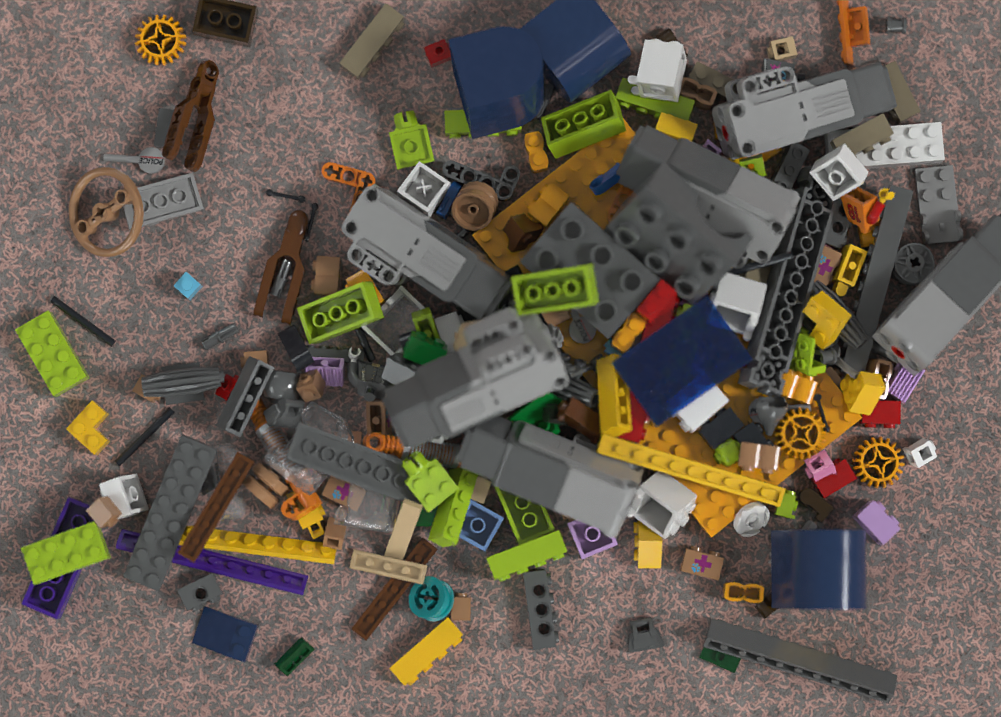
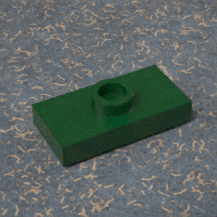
(294, 656)
(720, 659)

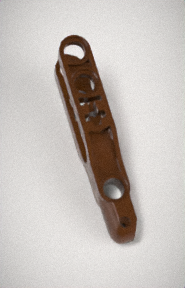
(199, 96)
(290, 246)

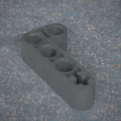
(497, 184)

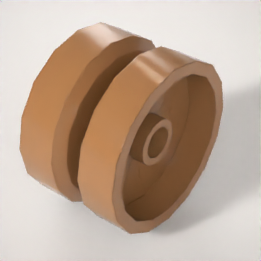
(475, 205)
(268, 482)

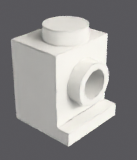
(919, 459)

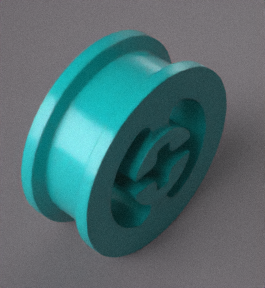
(431, 609)

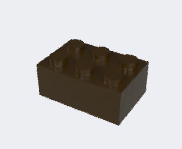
(225, 21)

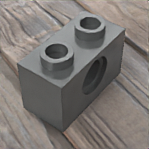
(189, 592)

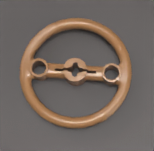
(106, 211)

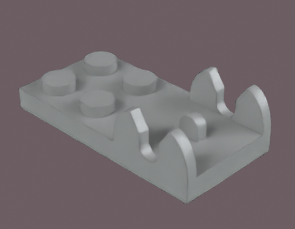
(166, 200)
(938, 205)

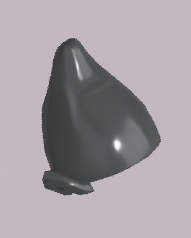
(771, 411)

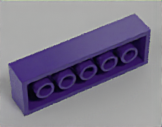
(54, 594)

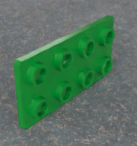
(532, 413)

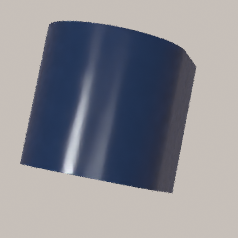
(576, 45)
(498, 78)
(818, 569)

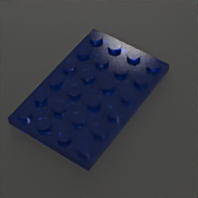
(681, 361)

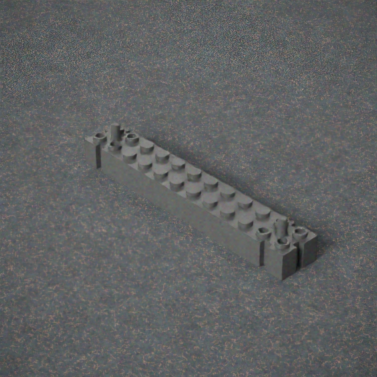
(789, 289)

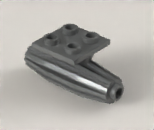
(853, 331)
(182, 382)
(576, 387)

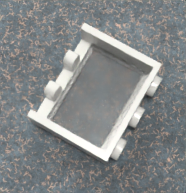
(396, 321)

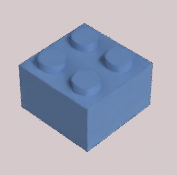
(480, 525)

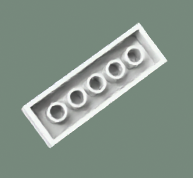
(908, 146)

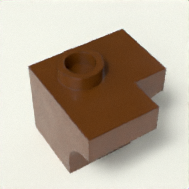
(521, 232)

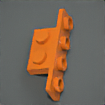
(853, 29)

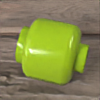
(727, 452)

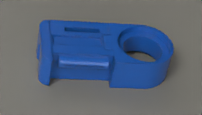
(605, 181)
(446, 205)

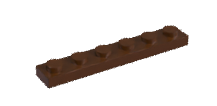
(216, 507)
(391, 593)

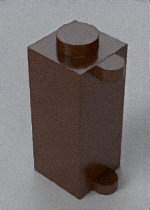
(580, 418)

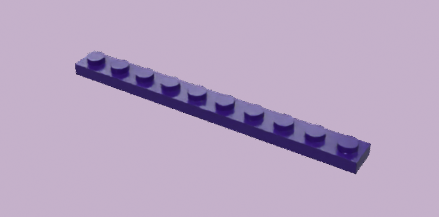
(230, 567)

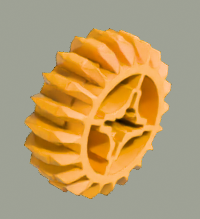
(168, 39)
(806, 441)
(876, 453)

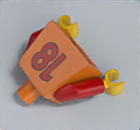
(864, 208)

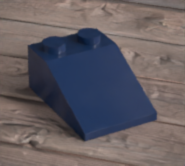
(225, 634)

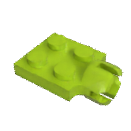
(410, 141)
(428, 480)

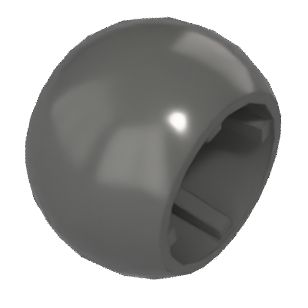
(281, 386)

